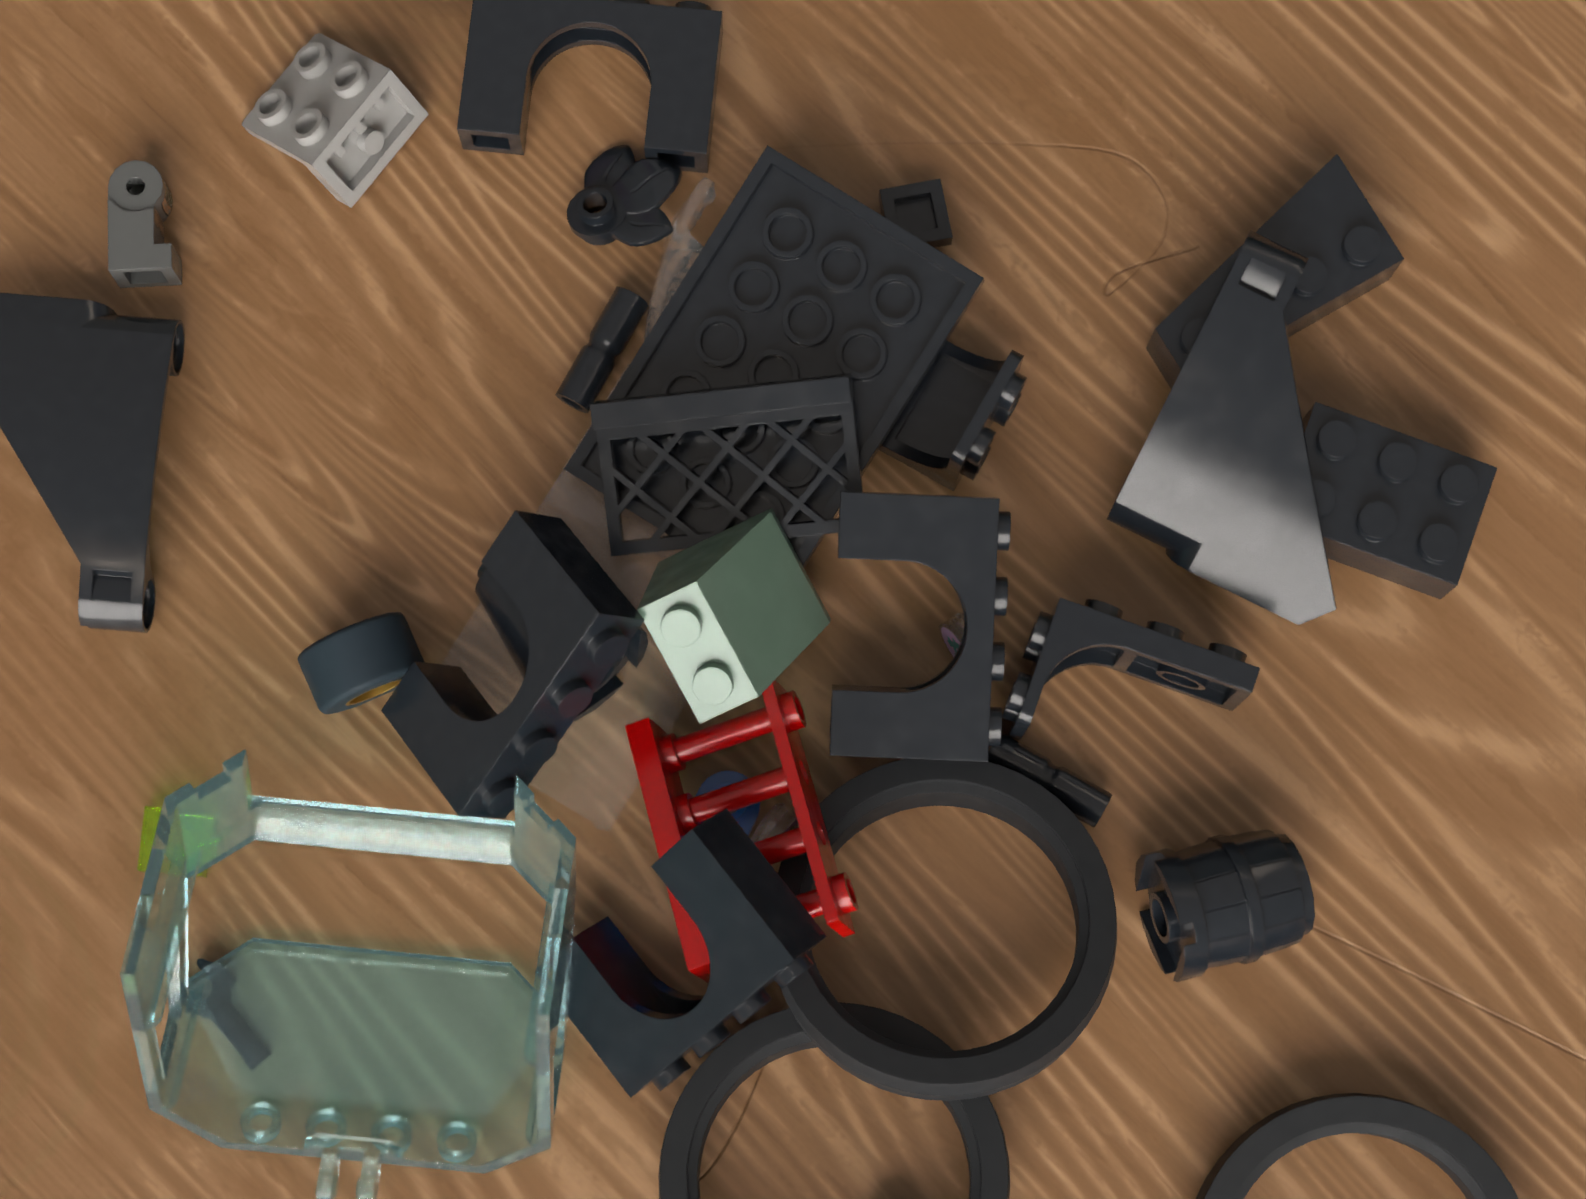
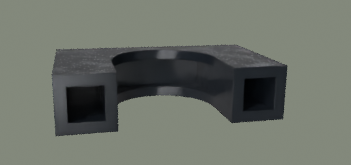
(519, 37)
(575, 635)
(952, 710)
(752, 937)

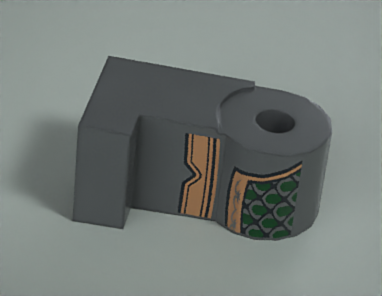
(136, 219)

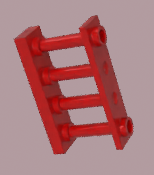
(674, 813)

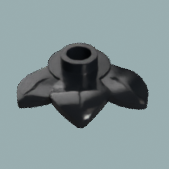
(628, 196)

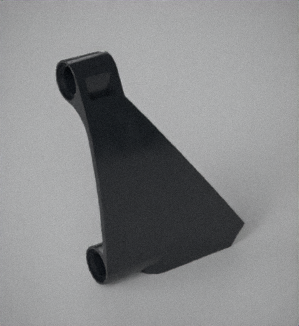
(86, 422)
(1229, 456)

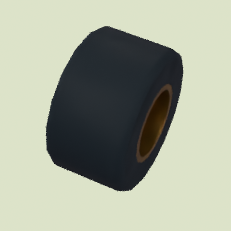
(359, 662)

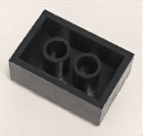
(1394, 500)

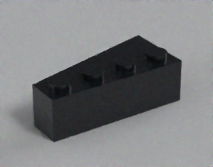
(1323, 222)

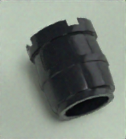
(1224, 901)

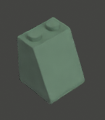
(732, 614)

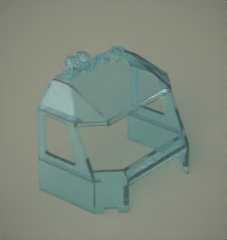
(350, 1043)

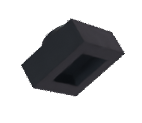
(919, 210)

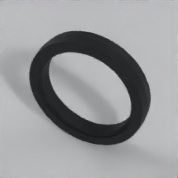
(1077, 859)
(782, 1035)
(1363, 1114)

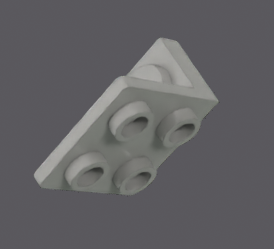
(337, 116)

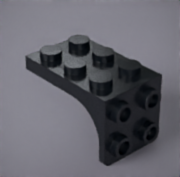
(951, 414)
(1154, 653)

